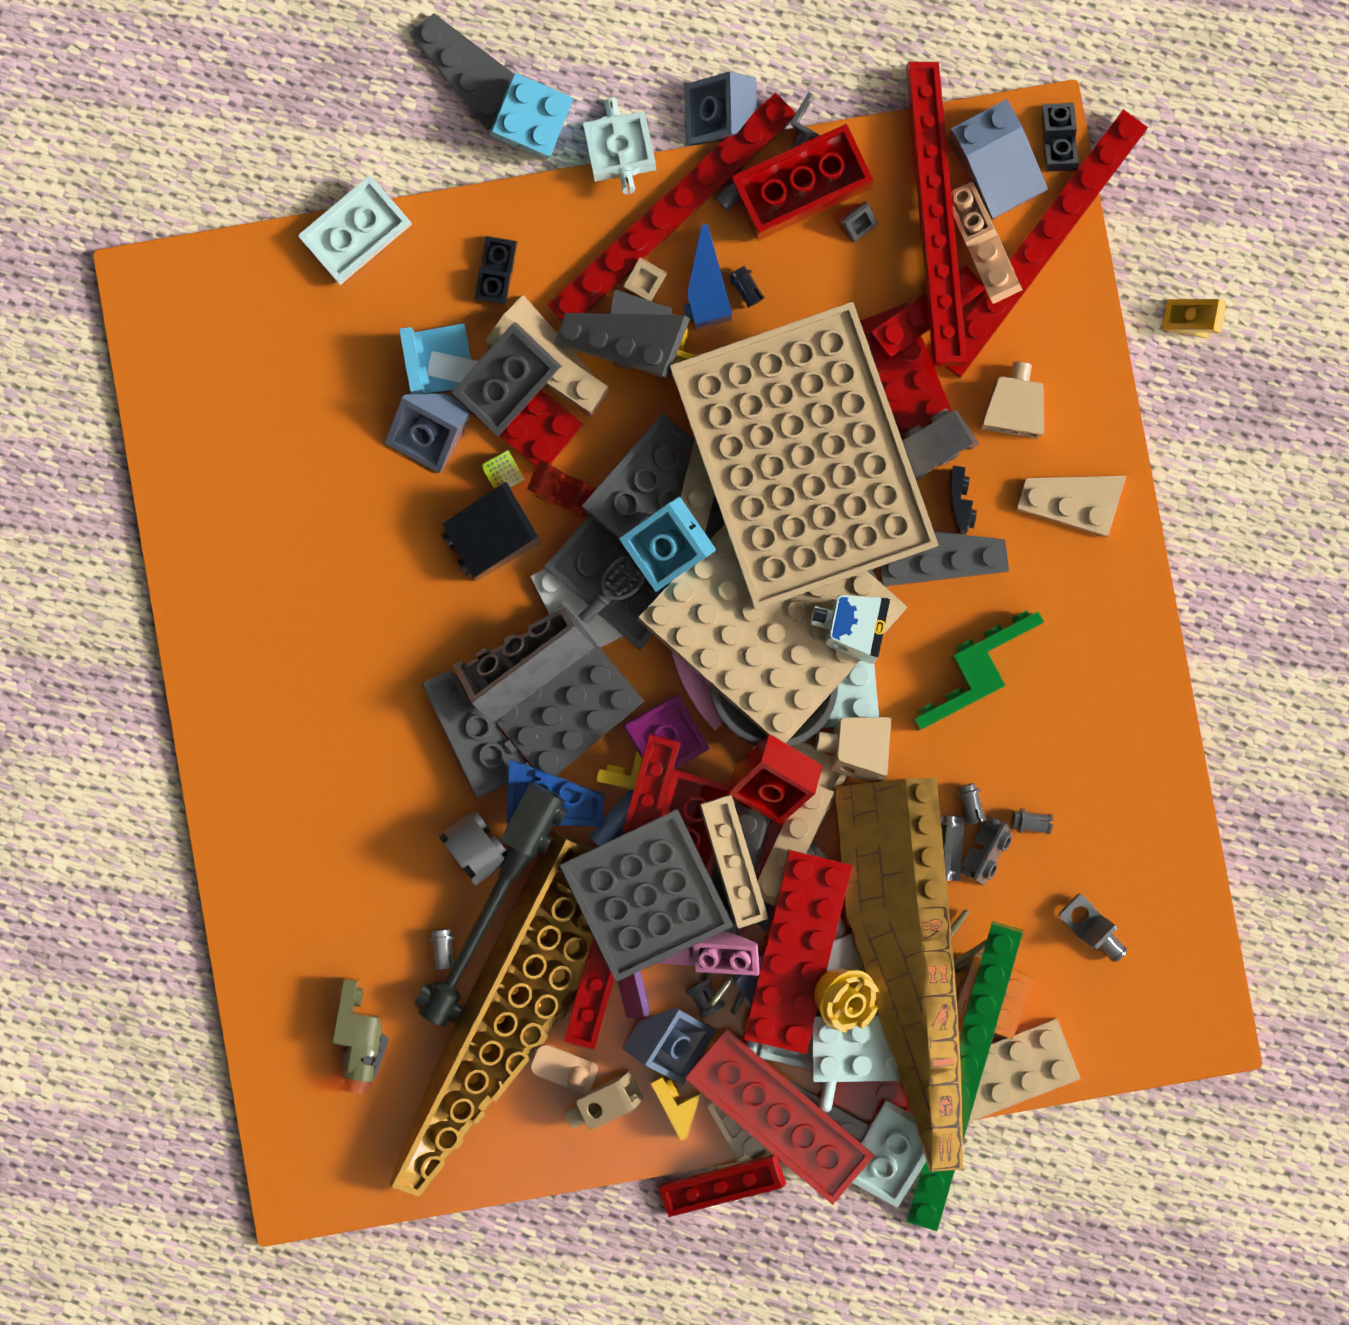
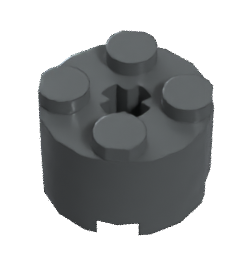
(472, 848)

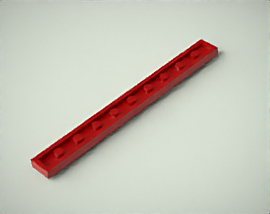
(673, 209)
(936, 214)
(1053, 229)
(644, 807)

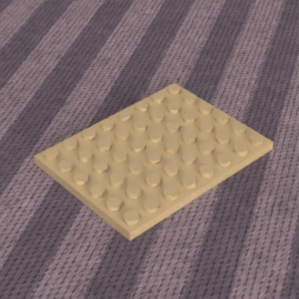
(804, 455)

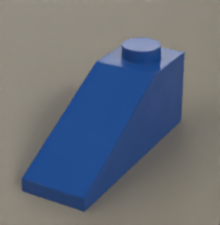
(706, 290)

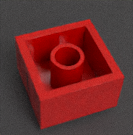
(775, 779)

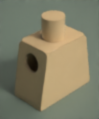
(1016, 404)
(858, 747)
(614, 1096)

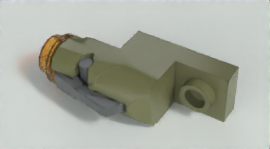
(362, 1037)

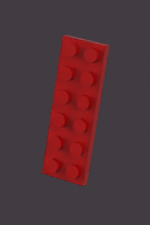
(797, 951)
(779, 1116)

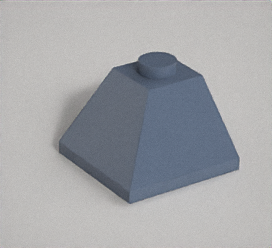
(718, 106)
(428, 428)
(670, 1043)

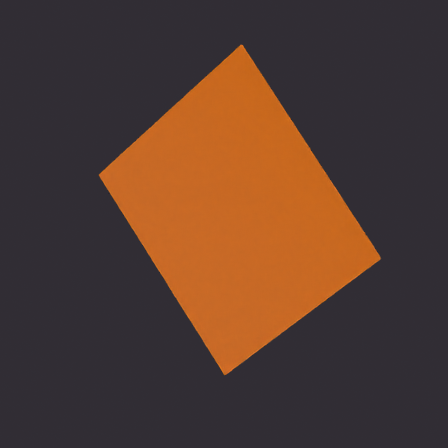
(316, 596)

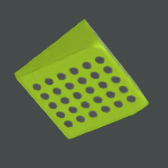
(502, 470)

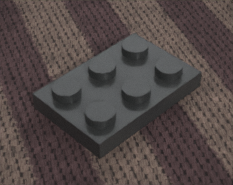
(506, 378)

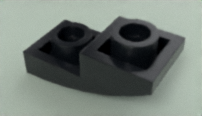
(1059, 137)
(496, 270)
(961, 509)

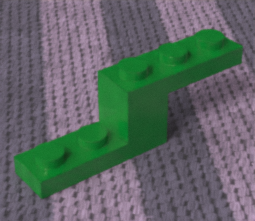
(977, 669)

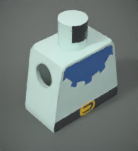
(854, 625)

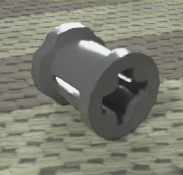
(702, 994)

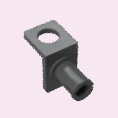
(805, 134)
(1095, 929)

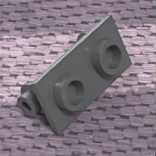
(952, 838)
(994, 841)

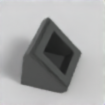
(858, 221)

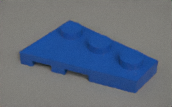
(583, 803)

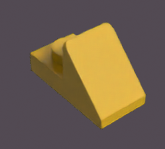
(1194, 316)
(616, 775)
(679, 1113)

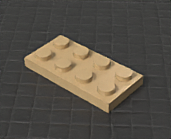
(1024, 1068)

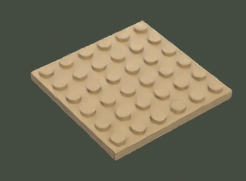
(763, 658)

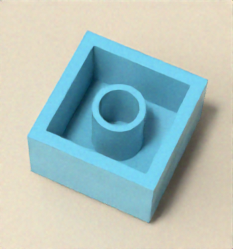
(530, 116)
(667, 544)

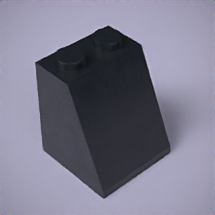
(490, 533)

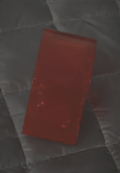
(560, 489)

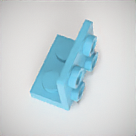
(417, 353)

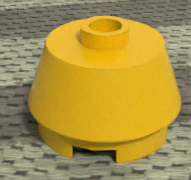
(846, 998)

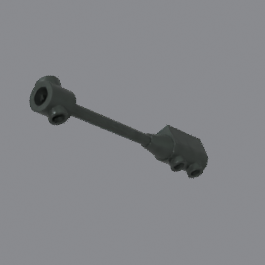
(526, 837)

